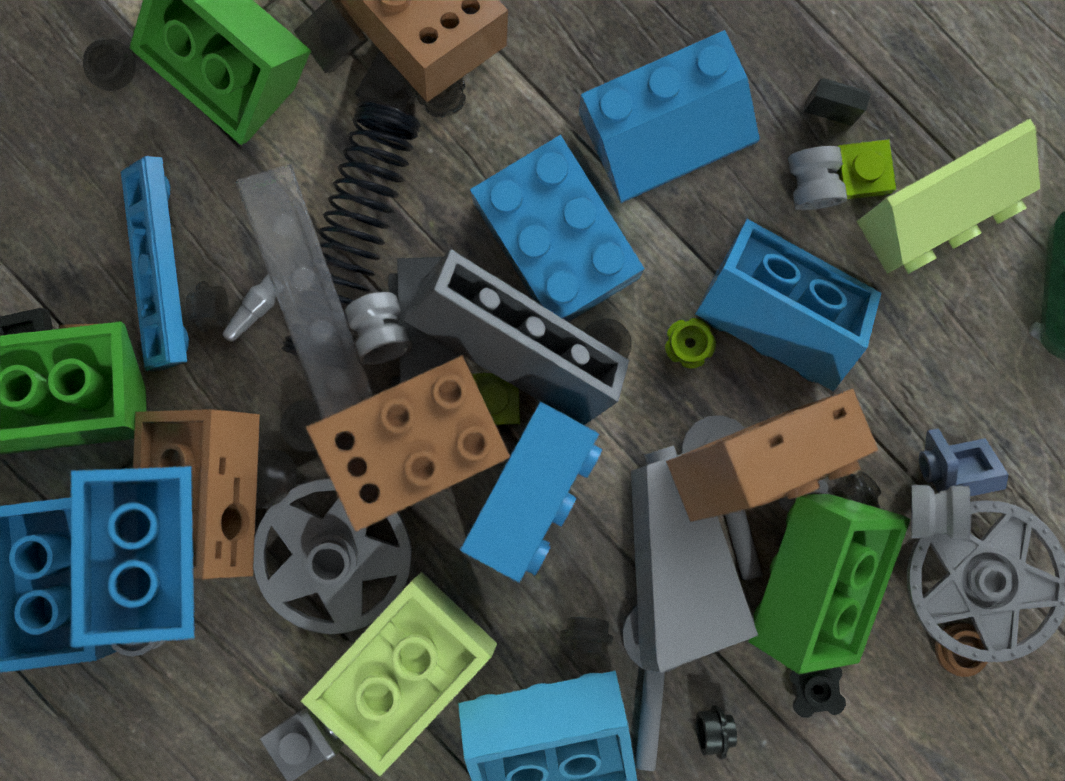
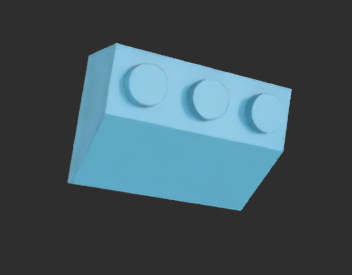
(549, 733)

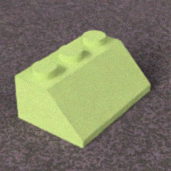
(955, 200)

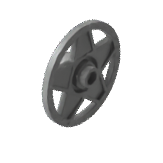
(328, 561)
(990, 584)

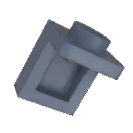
(961, 465)

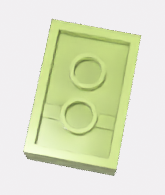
(400, 674)

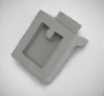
(300, 744)

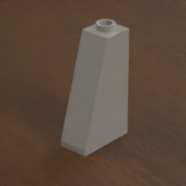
(684, 575)

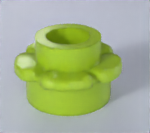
(698, 331)

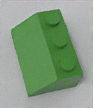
(222, 58)
(68, 388)
(827, 582)

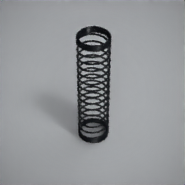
(383, 122)

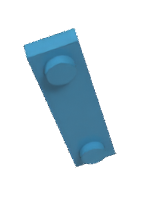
(153, 264)

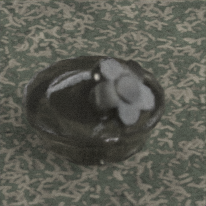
(274, 477)

